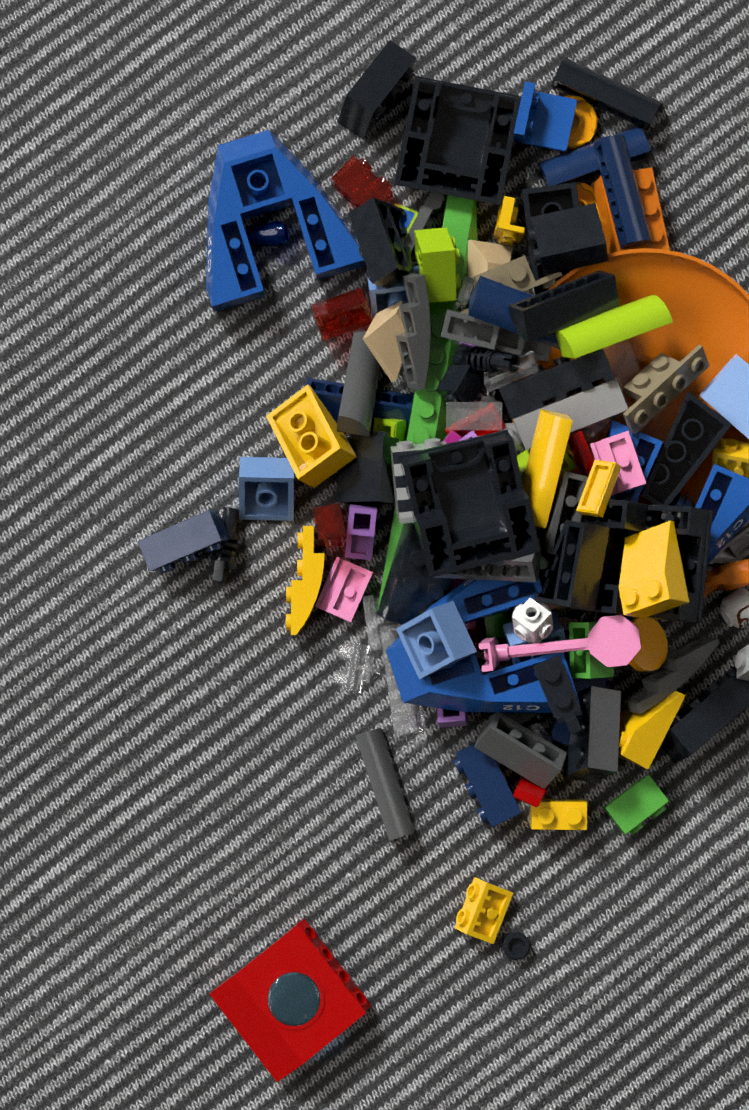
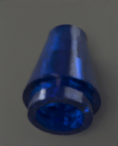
(269, 234)

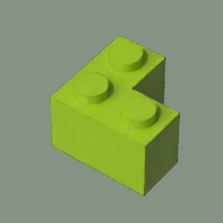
(437, 262)

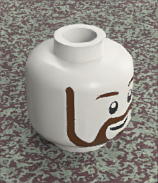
(736, 608)

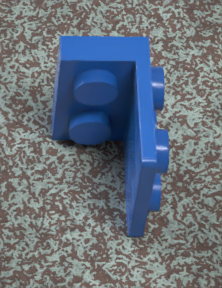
(544, 119)

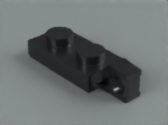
(559, 693)

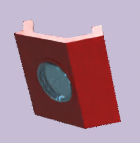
(291, 1000)

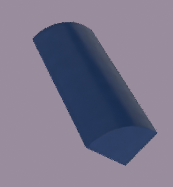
(583, 163)
(622, 191)
(491, 302)
(387, 404)

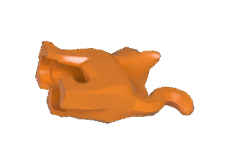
(727, 577)

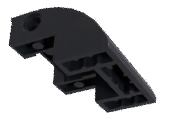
(457, 140)
(469, 503)
(693, 539)

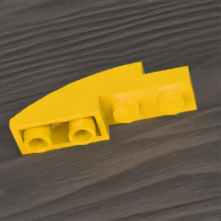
(305, 592)

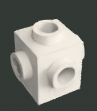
(532, 621)

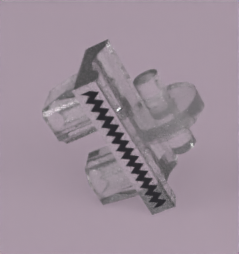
(359, 667)

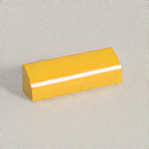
(546, 462)

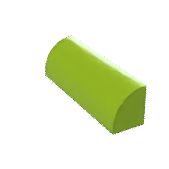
(613, 326)

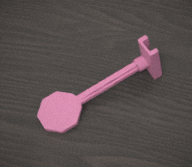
(611, 641)

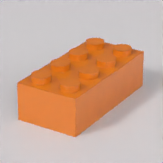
(652, 209)

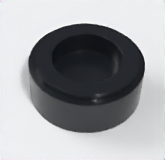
(516, 945)

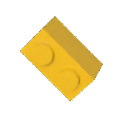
(559, 815)

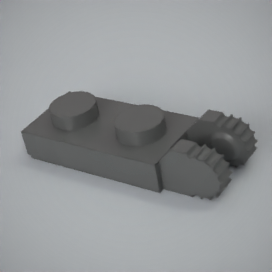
(424, 221)

